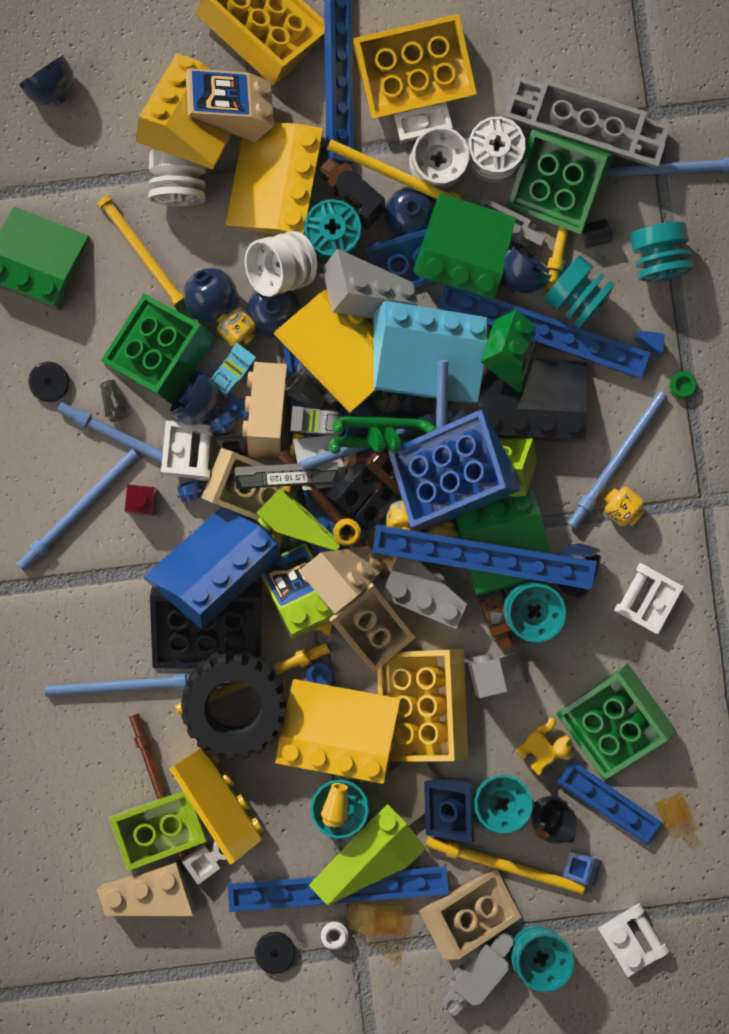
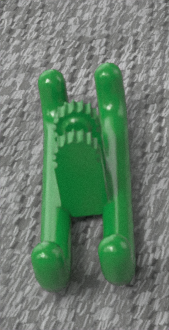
(379, 435)

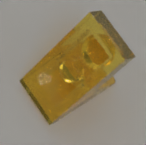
(375, 917)

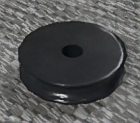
(38, 379)
(271, 963)

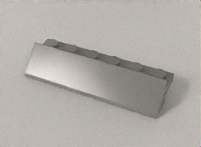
(587, 120)

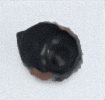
(554, 820)

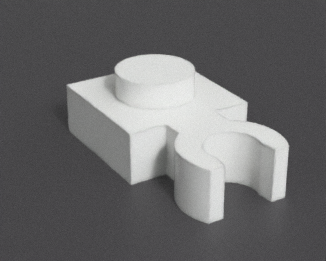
(202, 862)

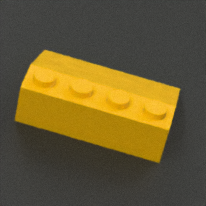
(265, 32)
(414, 66)
(166, 122)
(275, 180)
(333, 349)
(431, 704)
(338, 731)
(218, 804)

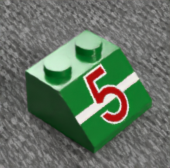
(511, 349)

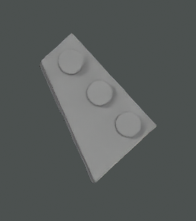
(361, 287)
(423, 593)
(496, 674)

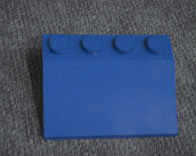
(452, 471)
(214, 565)

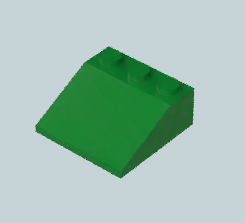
(559, 180)
(465, 246)
(38, 257)
(158, 348)
(507, 523)
(616, 722)

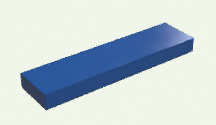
(609, 802)

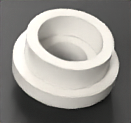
(330, 943)

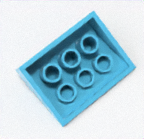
(414, 338)

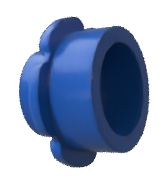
(223, 422)
(189, 490)

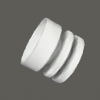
(452, 152)
(490, 164)
(176, 181)
(280, 263)

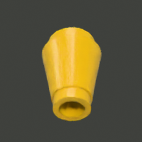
(348, 538)
(336, 806)

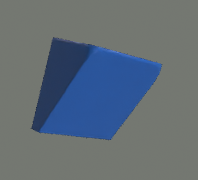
(651, 341)
(582, 868)

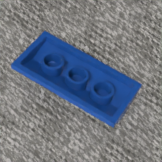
(399, 256)

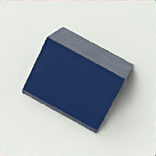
(449, 809)

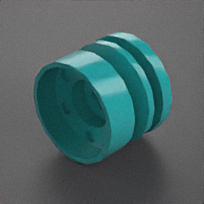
(347, 224)
(662, 257)
(579, 292)
(550, 609)
(518, 805)
(358, 814)
(556, 960)

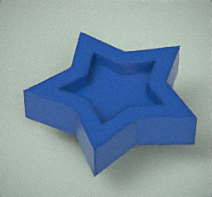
(235, 407)

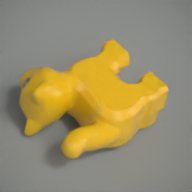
(545, 753)

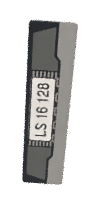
(285, 475)

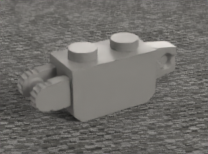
(479, 974)

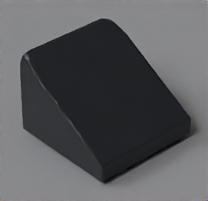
(411, 408)

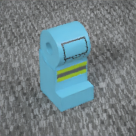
(233, 370)

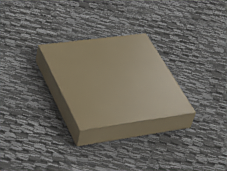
(405, 789)

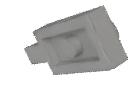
(523, 228)

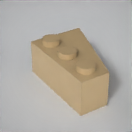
(265, 410)
(342, 574)
(148, 893)

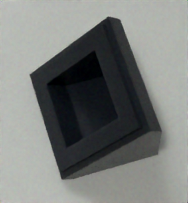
(597, 233)
(233, 442)

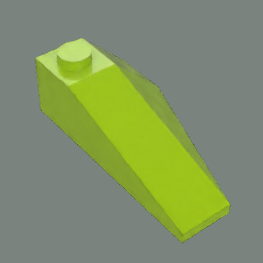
(375, 853)

